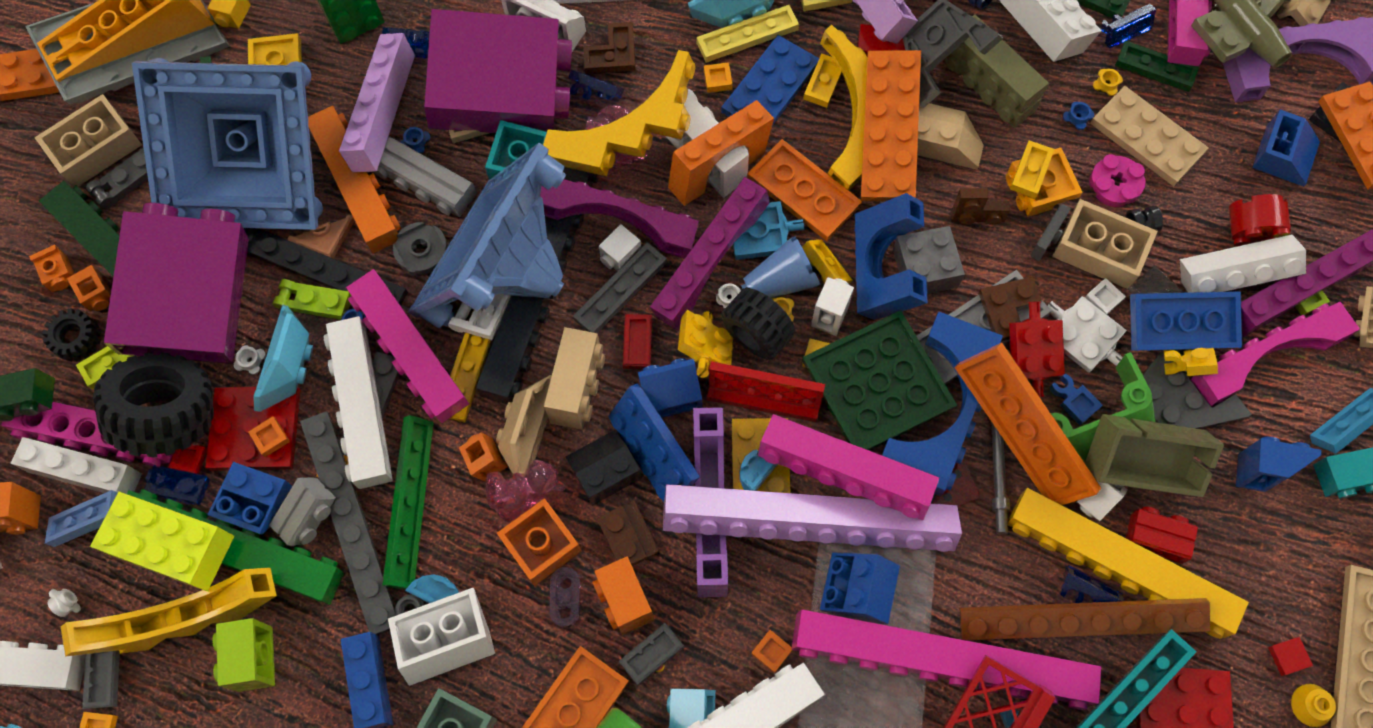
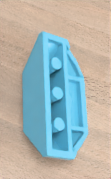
(727, 12)
(284, 361)

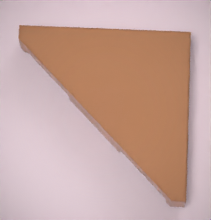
(326, 238)

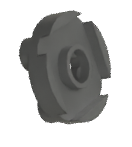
(406, 245)

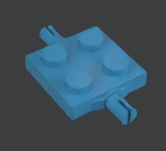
(766, 234)

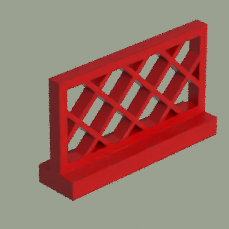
(764, 391)
(1032, 709)

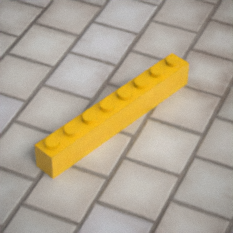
(1121, 559)

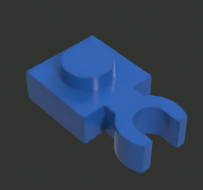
(1078, 402)

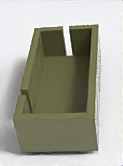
(1000, 79)
(1152, 455)

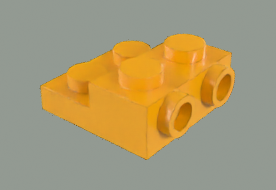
(1057, 186)

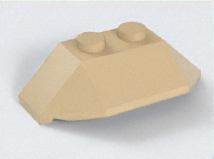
(948, 136)
(524, 426)

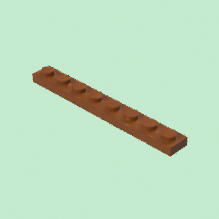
(1085, 619)

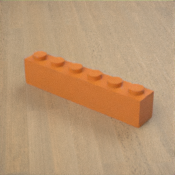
(357, 188)

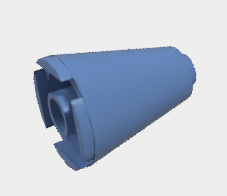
(783, 272)

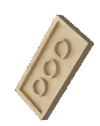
(1149, 135)

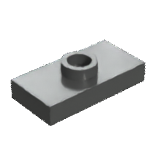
(1051, 233)
(651, 654)
(101, 680)

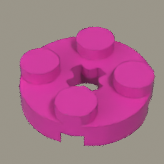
(1124, 168)

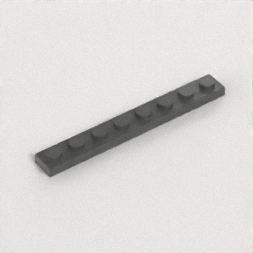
(349, 523)

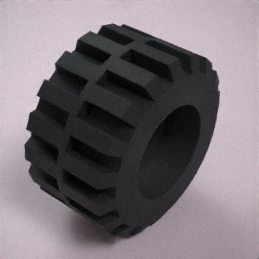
(758, 323)

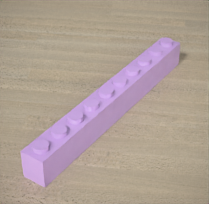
(807, 518)

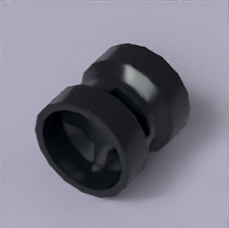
(1149, 217)

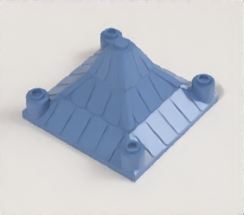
(229, 140)
(499, 244)

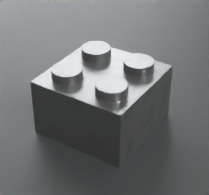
(931, 255)

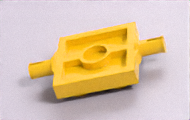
(704, 341)

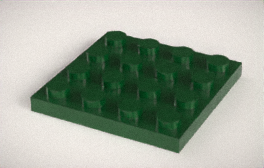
(879, 382)

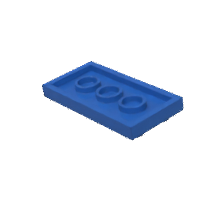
(773, 79)
(1185, 320)
(651, 442)

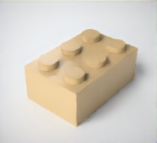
(88, 141)
(1105, 244)
(574, 379)

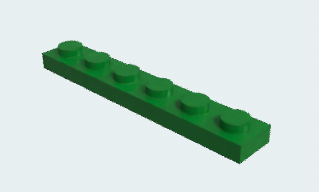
(408, 503)

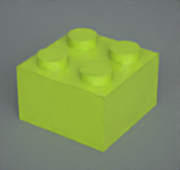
(244, 655)

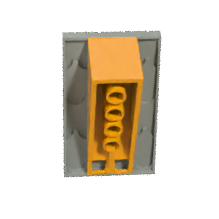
(96, 44)

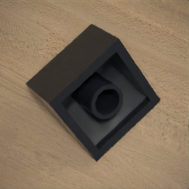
(604, 467)

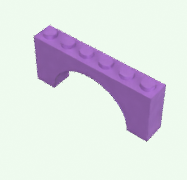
(1342, 41)
(709, 464)

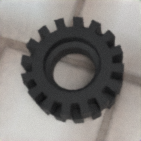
(61, 325)

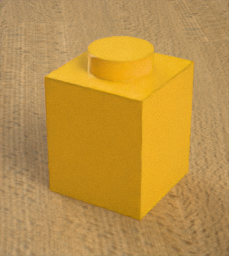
(229, 12)

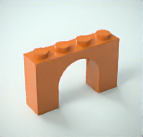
(696, 158)

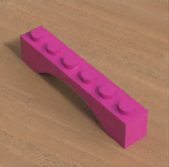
(1320, 331)

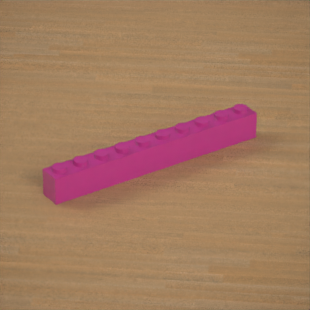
(940, 657)

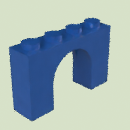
(874, 233)

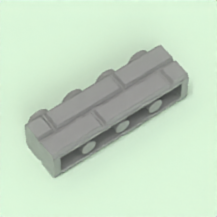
(425, 178)

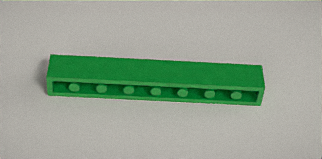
(289, 568)

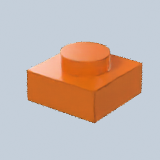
(269, 436)
(772, 651)

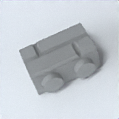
(302, 511)

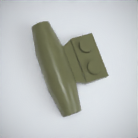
(1242, 26)

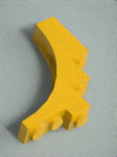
(853, 63)
(631, 135)
(178, 618)

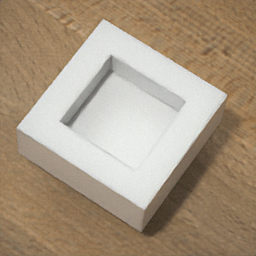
(1105, 296)

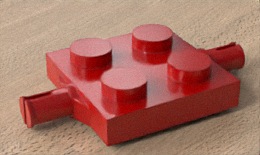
(1038, 347)

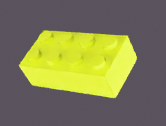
(163, 541)

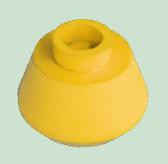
(1312, 705)

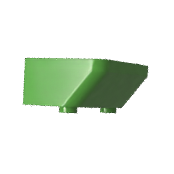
(1135, 397)

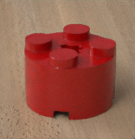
(1260, 219)

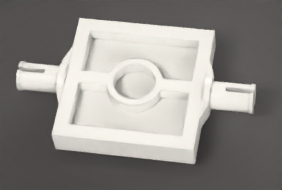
(1088, 334)

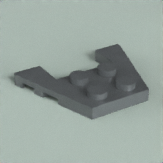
(938, 35)
(1181, 404)

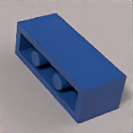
(366, 681)

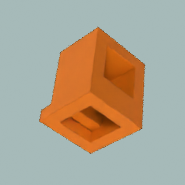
(53, 268)
(91, 288)
(482, 456)

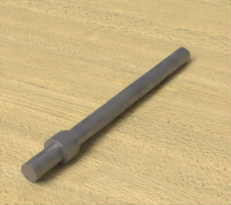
(1000, 503)

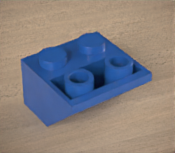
(1287, 148)
(672, 387)
(1272, 462)
(249, 498)
(860, 587)

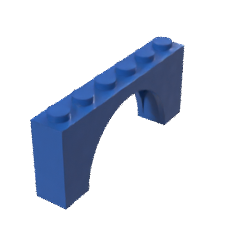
(938, 455)

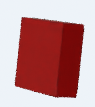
(189, 459)
(1290, 656)

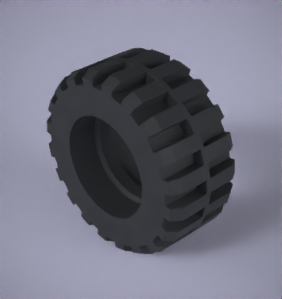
(160, 427)

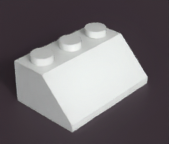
(570, 21)
(440, 636)

